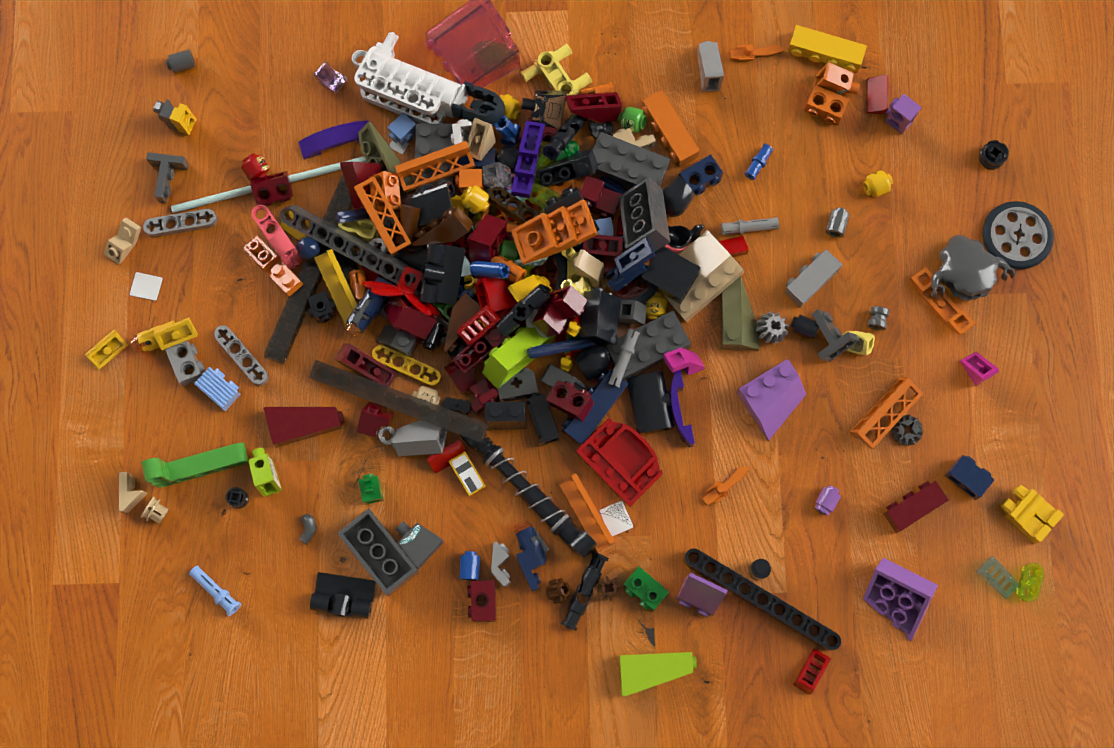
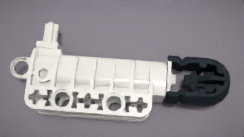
(420, 89)

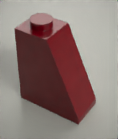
(356, 173)

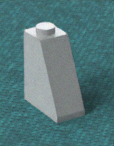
(710, 66)
(419, 439)

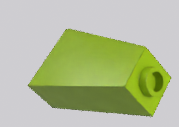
(650, 670)

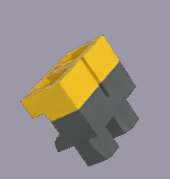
(175, 118)

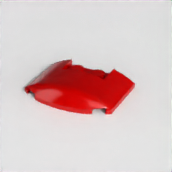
(621, 460)

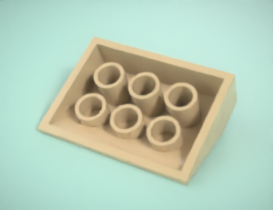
(716, 274)

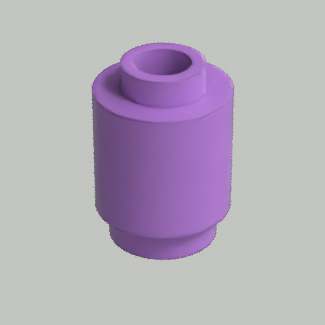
(827, 500)

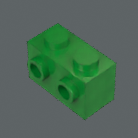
(645, 589)

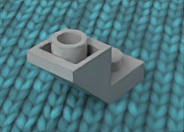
(500, 556)

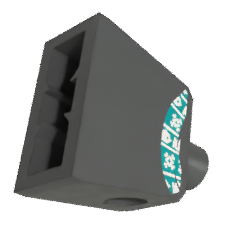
(418, 543)

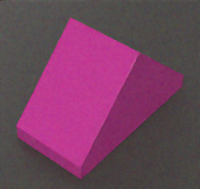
(978, 368)

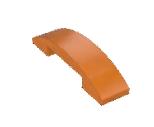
(942, 305)

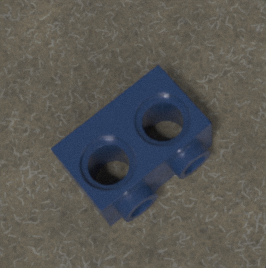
(698, 173)

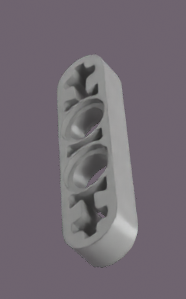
(180, 222)
(241, 355)

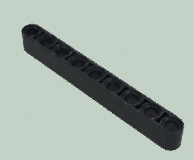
(771, 600)

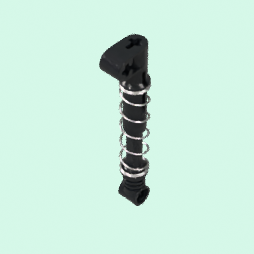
(559, 523)

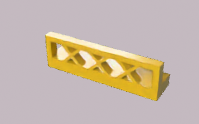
(336, 284)

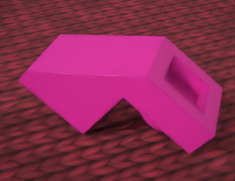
(683, 359)

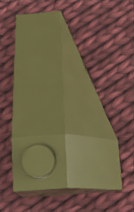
(379, 152)
(737, 319)

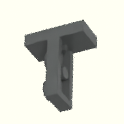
(166, 172)
(837, 342)

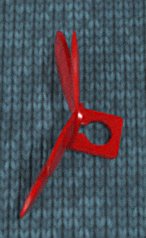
(386, 289)

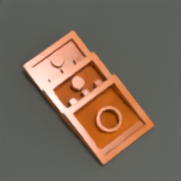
(554, 232)

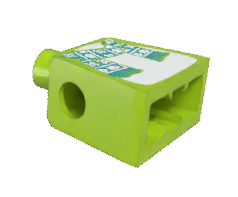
(264, 473)

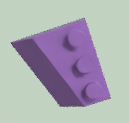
(773, 397)
(900, 596)

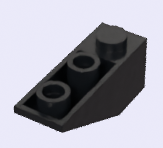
(568, 168)

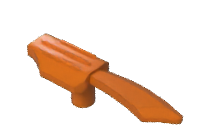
(747, 52)
(719, 490)

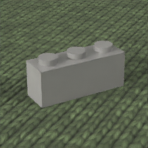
(812, 277)

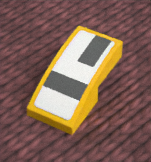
(467, 473)

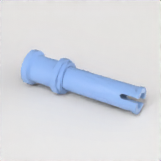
(220, 596)

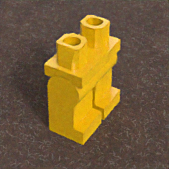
(1031, 514)

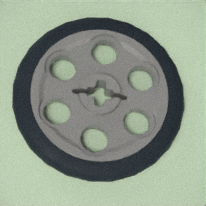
(1021, 210)

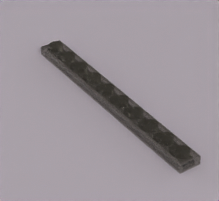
(399, 401)

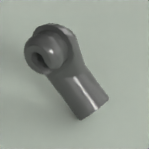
(309, 526)

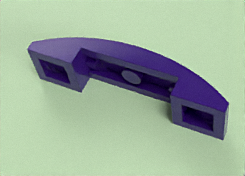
(330, 138)
(685, 431)

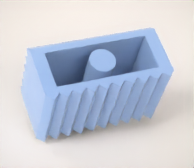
(217, 389)

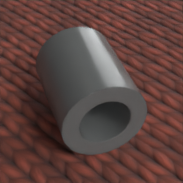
(180, 61)
(837, 222)

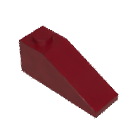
(597, 107)
(365, 365)

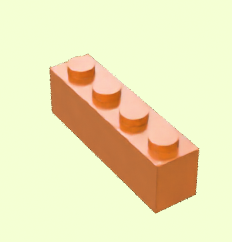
(670, 129)

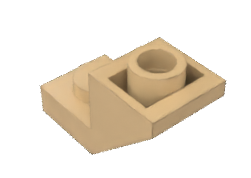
(645, 141)
(121, 244)
(589, 267)

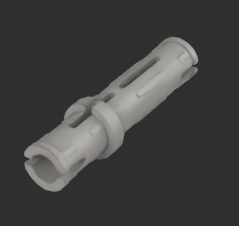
(749, 226)
(623, 358)

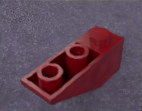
(479, 350)

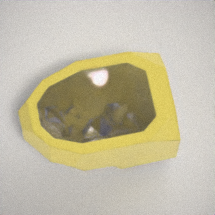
(865, 344)

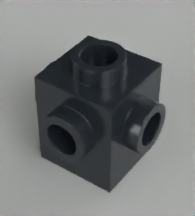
(321, 307)

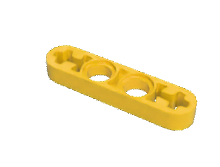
(408, 363)

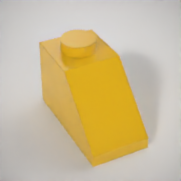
(524, 287)

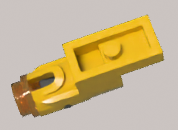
(164, 336)

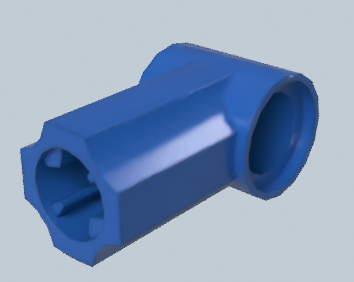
(508, 131)

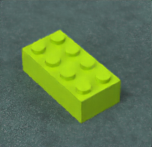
(512, 355)

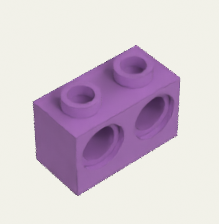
(902, 113)

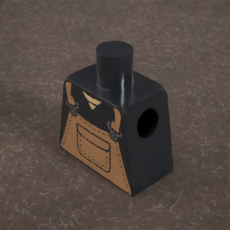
(546, 107)

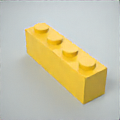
(827, 48)

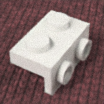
(461, 131)

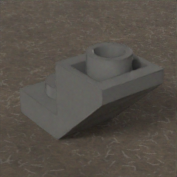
(553, 374)

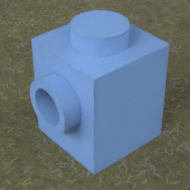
(402, 129)

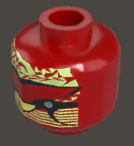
(254, 166)

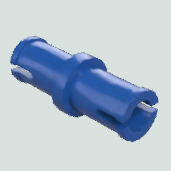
(758, 161)

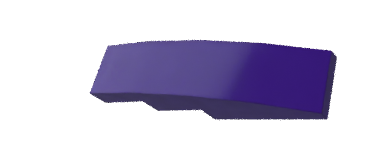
(527, 159)

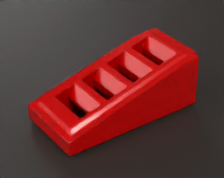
(469, 333)
(802, 685)

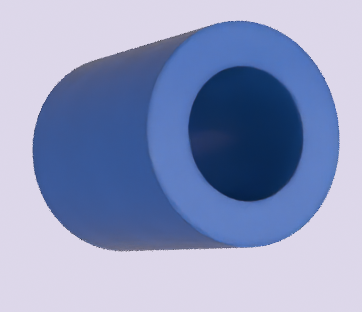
(469, 566)

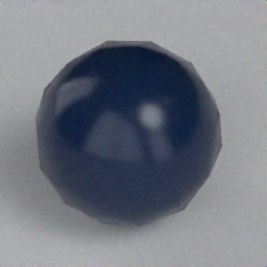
(307, 248)

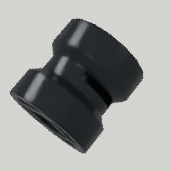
(238, 501)

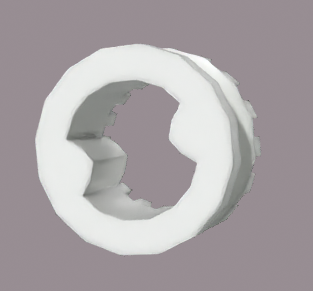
(382, 439)

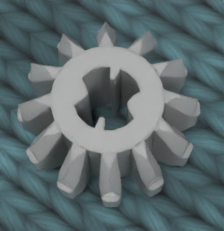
(770, 335)

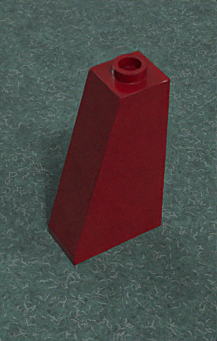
(300, 423)

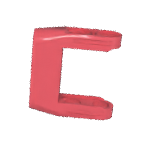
(278, 238)

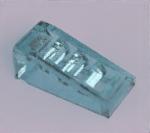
(991, 561)

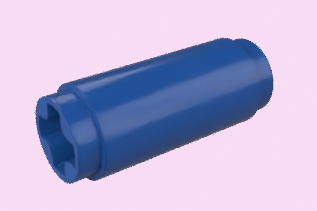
(489, 269)

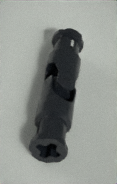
(564, 136)
(589, 579)

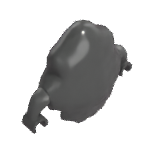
(968, 269)

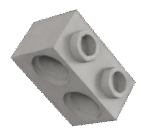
(181, 365)

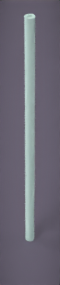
(246, 190)

